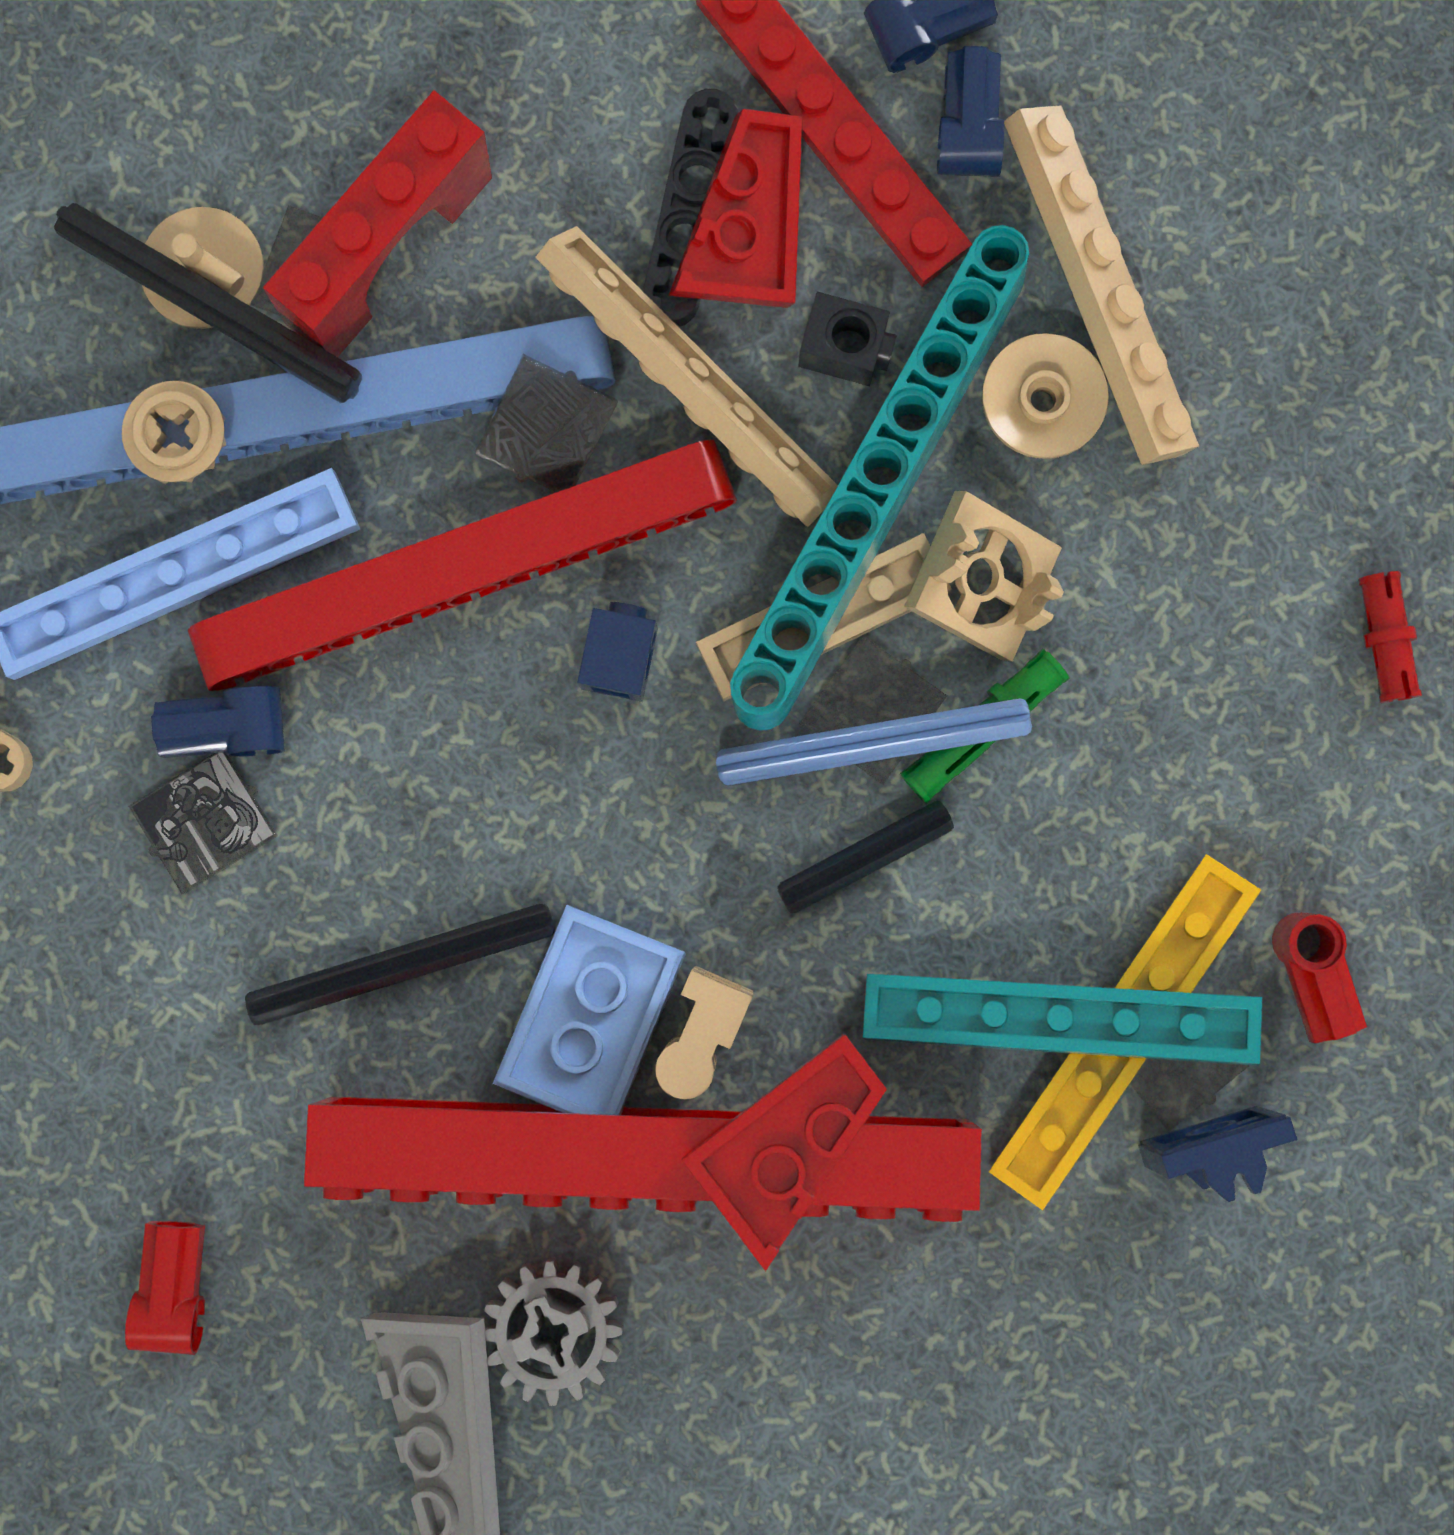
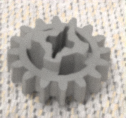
(526, 1344)

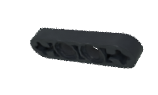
(678, 204)

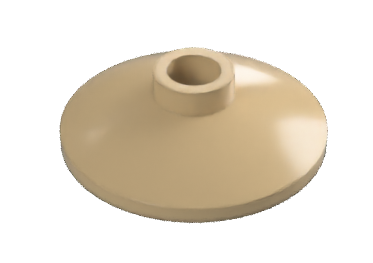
(1051, 366)

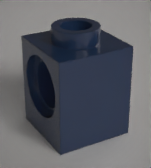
(618, 652)

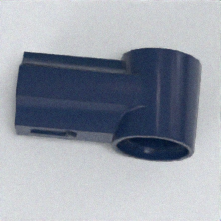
(918, 27)
(971, 127)
(233, 723)

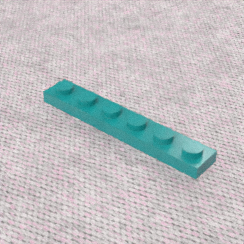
(1064, 1019)

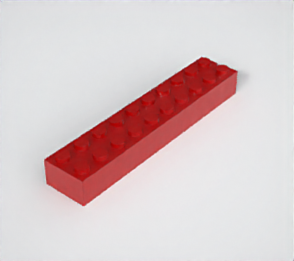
(612, 1158)

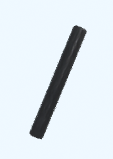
(399, 964)

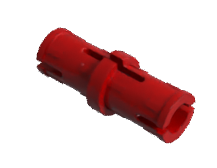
(1390, 636)

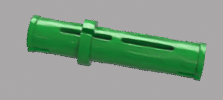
(1032, 683)

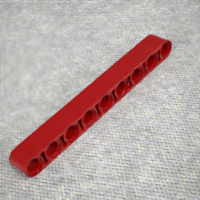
(461, 562)

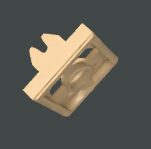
(947, 563)

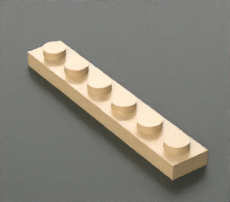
(1101, 283)
(688, 373)

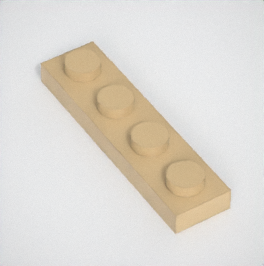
(874, 604)

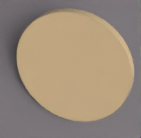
(214, 248)

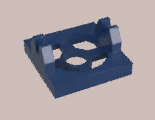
(1220, 1149)

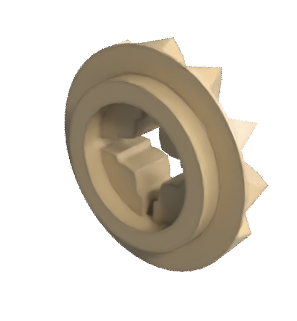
(173, 402)

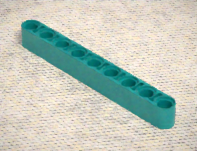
(888, 446)

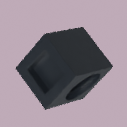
(833, 315)

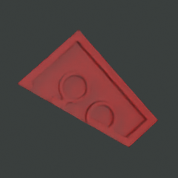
(784, 1146)

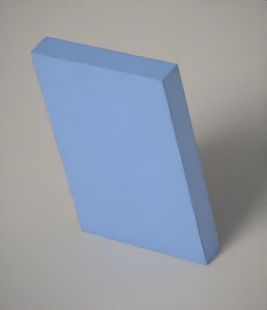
(589, 1016)

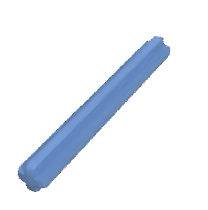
(874, 742)

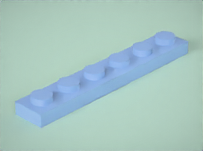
(174, 573)

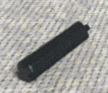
(865, 857)

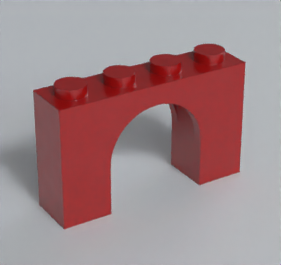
(429, 164)

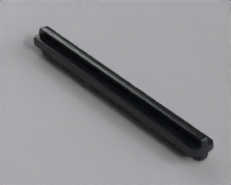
(208, 303)

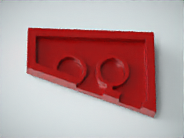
(749, 218)

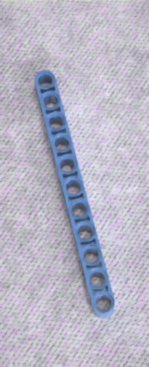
(281, 409)

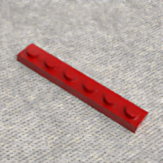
(841, 134)

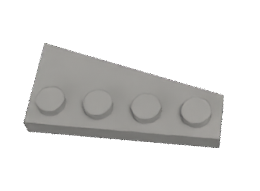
(443, 1409)

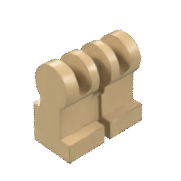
(690, 1058)

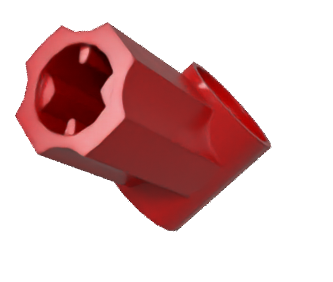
(1322, 981)
(168, 1299)

